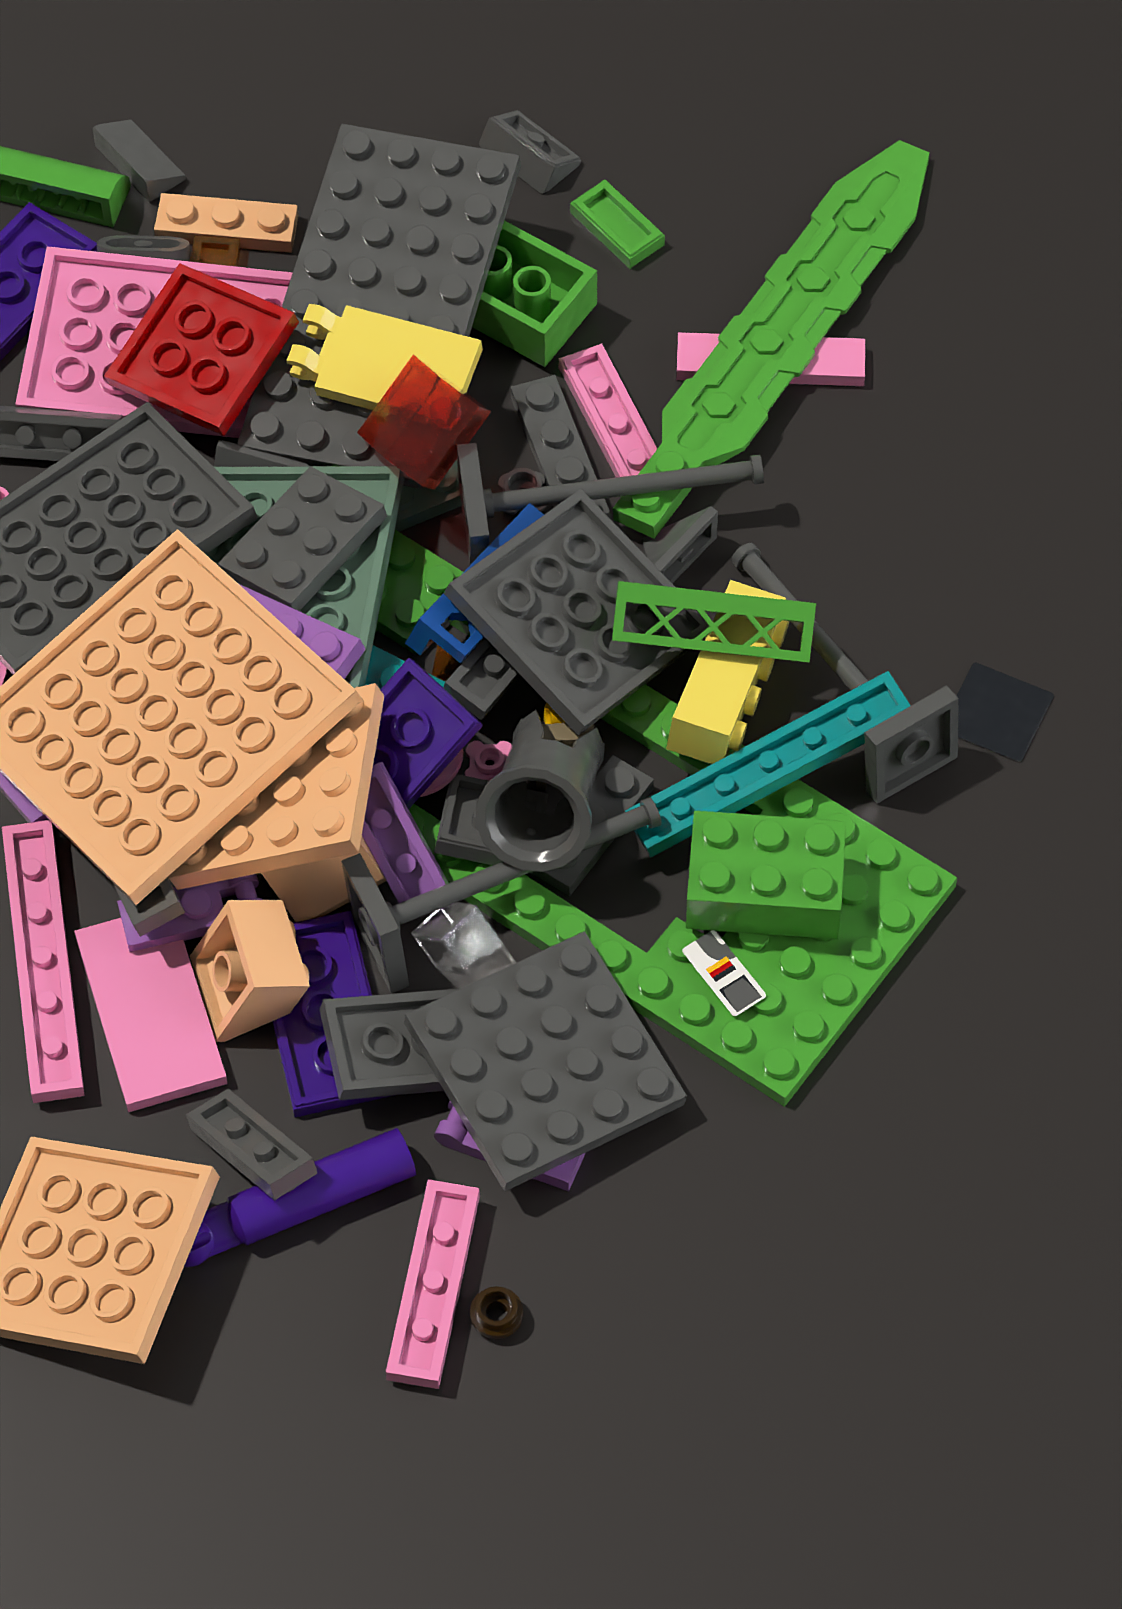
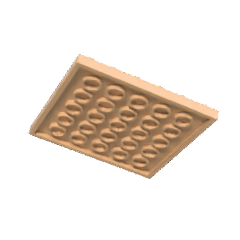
(163, 715)

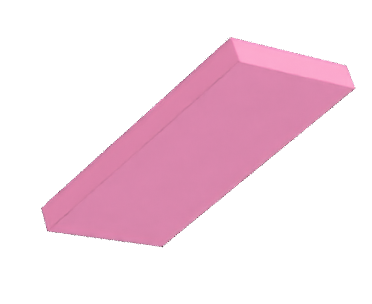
(150, 1016)

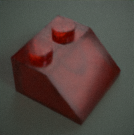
(422, 423)

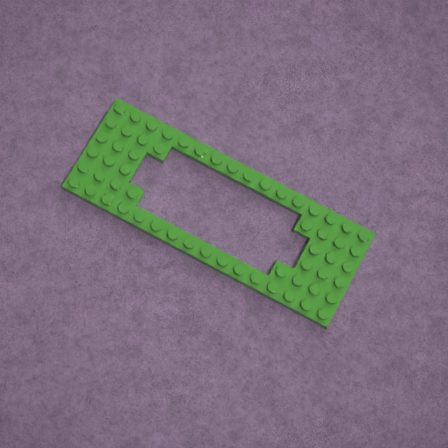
(808, 982)

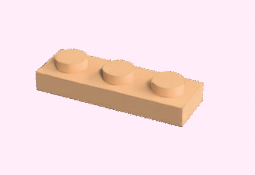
(255, 223)

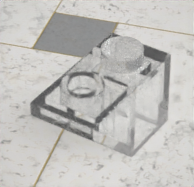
(462, 944)

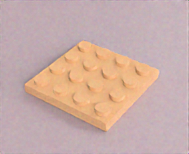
(305, 813)
(96, 1246)

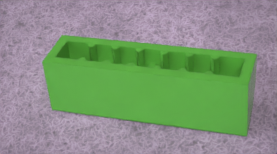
(62, 187)

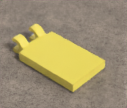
(369, 350)

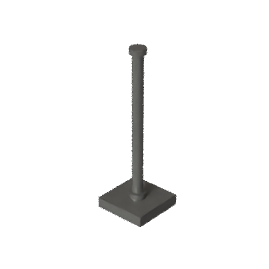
(481, 503)
(899, 747)
(380, 921)

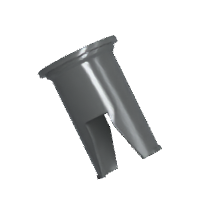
(532, 838)

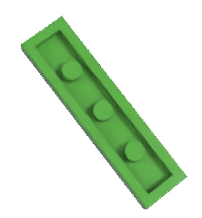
(714, 602)

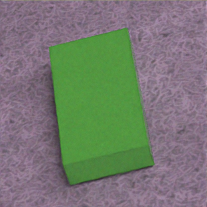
(617, 224)

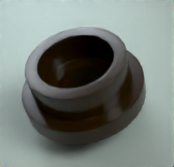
(496, 1298)

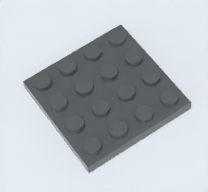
(552, 610)
(544, 1060)

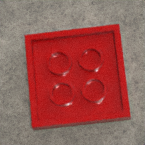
(201, 349)

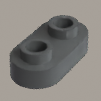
(146, 246)

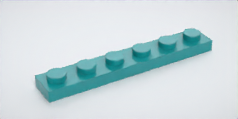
(773, 761)

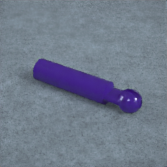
(339, 1180)

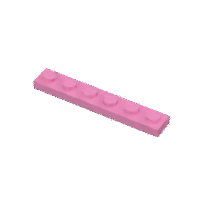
(42, 962)

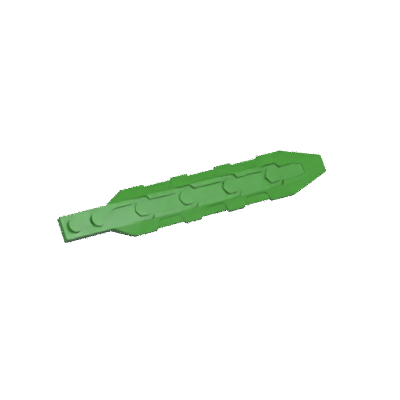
(782, 325)

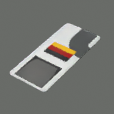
(724, 973)

